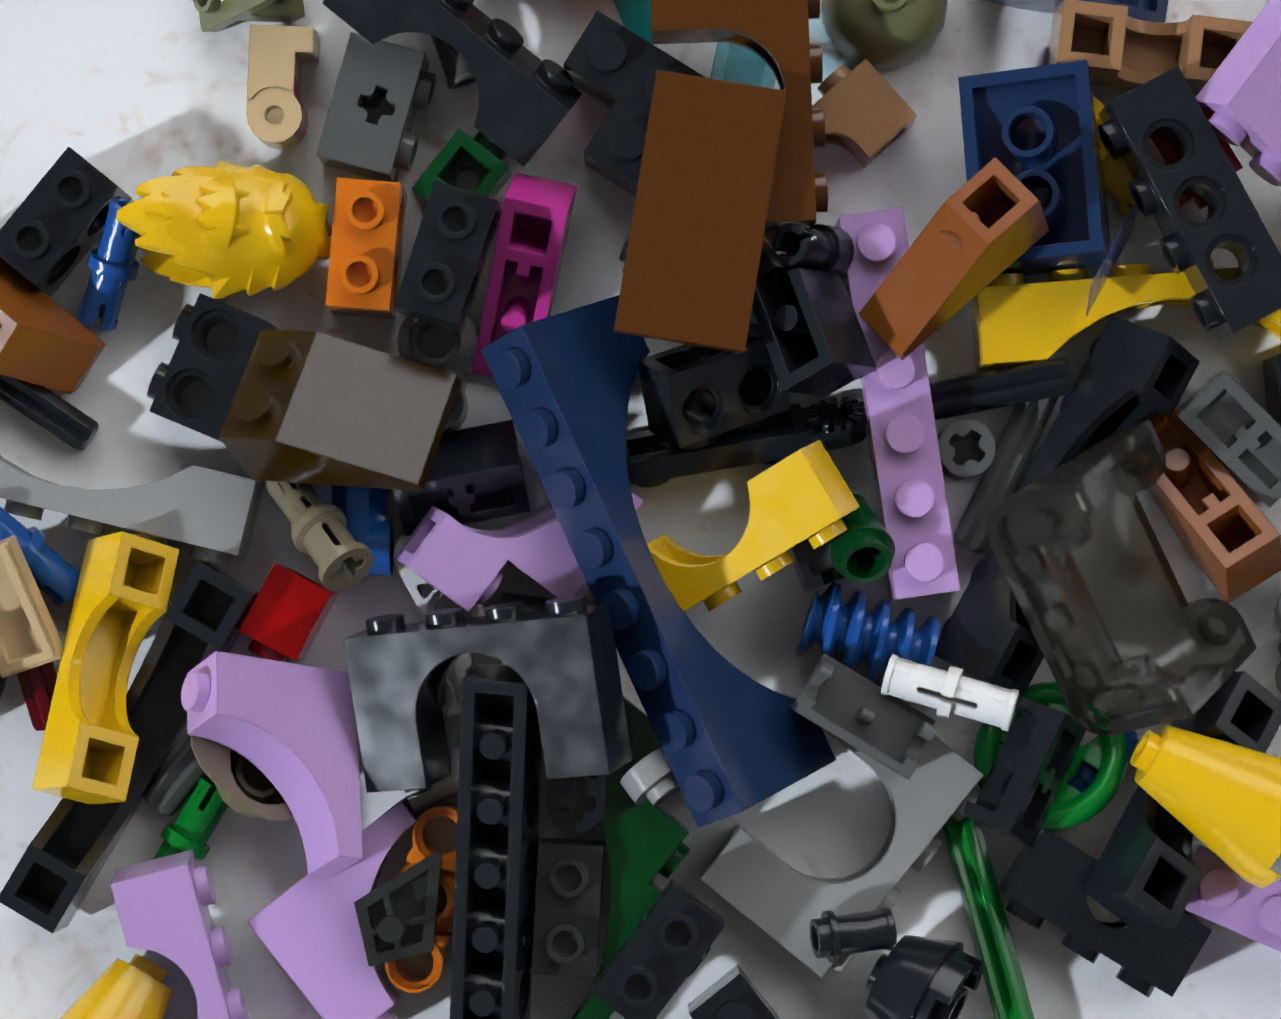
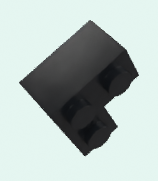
(620, 73)

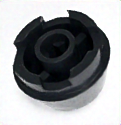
(922, 980)

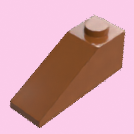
(1213, 513)

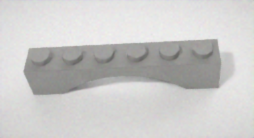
(192, 507)

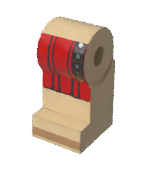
(275, 82)

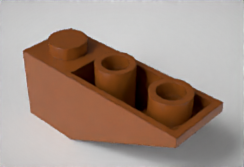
(955, 257)

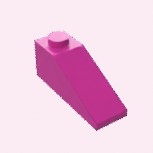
(525, 258)

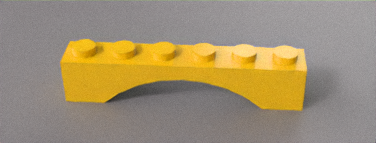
(1033, 320)

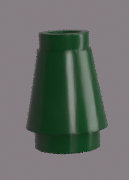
(863, 550)

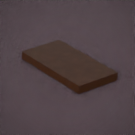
(700, 211)

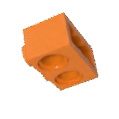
(366, 248)

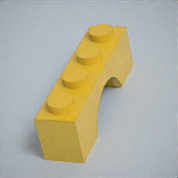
(788, 504)
(87, 734)

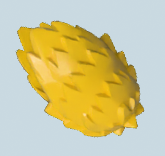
(228, 227)

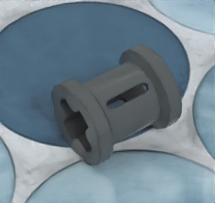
(983, 446)

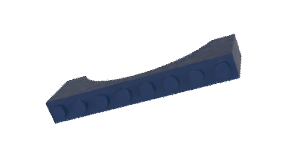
(718, 728)

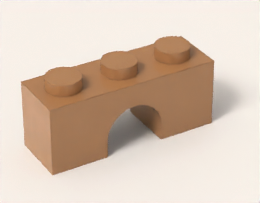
(1134, 51)
(860, 114)

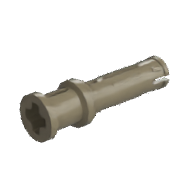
(322, 533)

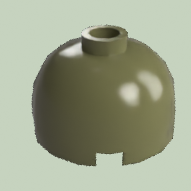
(883, 30)

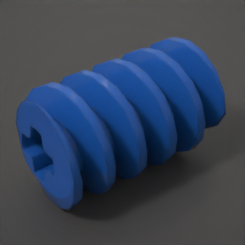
(866, 634)

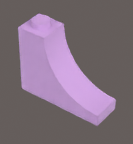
(298, 732)
(318, 933)

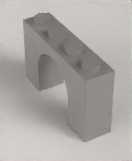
(786, 900)

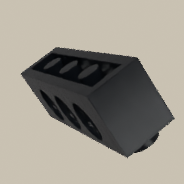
(1170, 109)

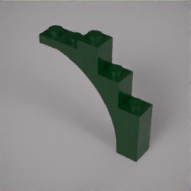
(638, 846)

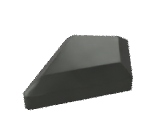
(402, 913)

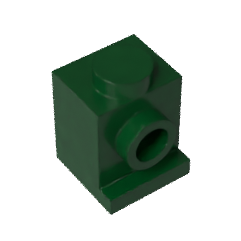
(465, 154)

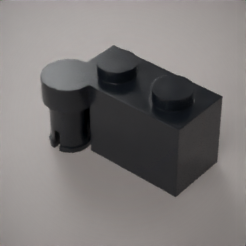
(808, 311)

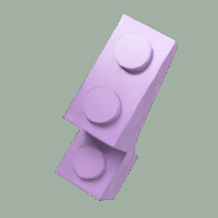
(468, 561)

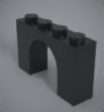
(559, 652)

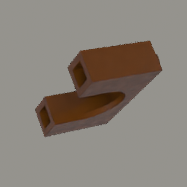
(780, 37)

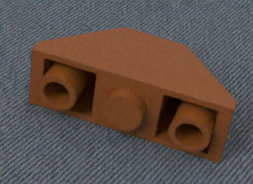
(40, 337)

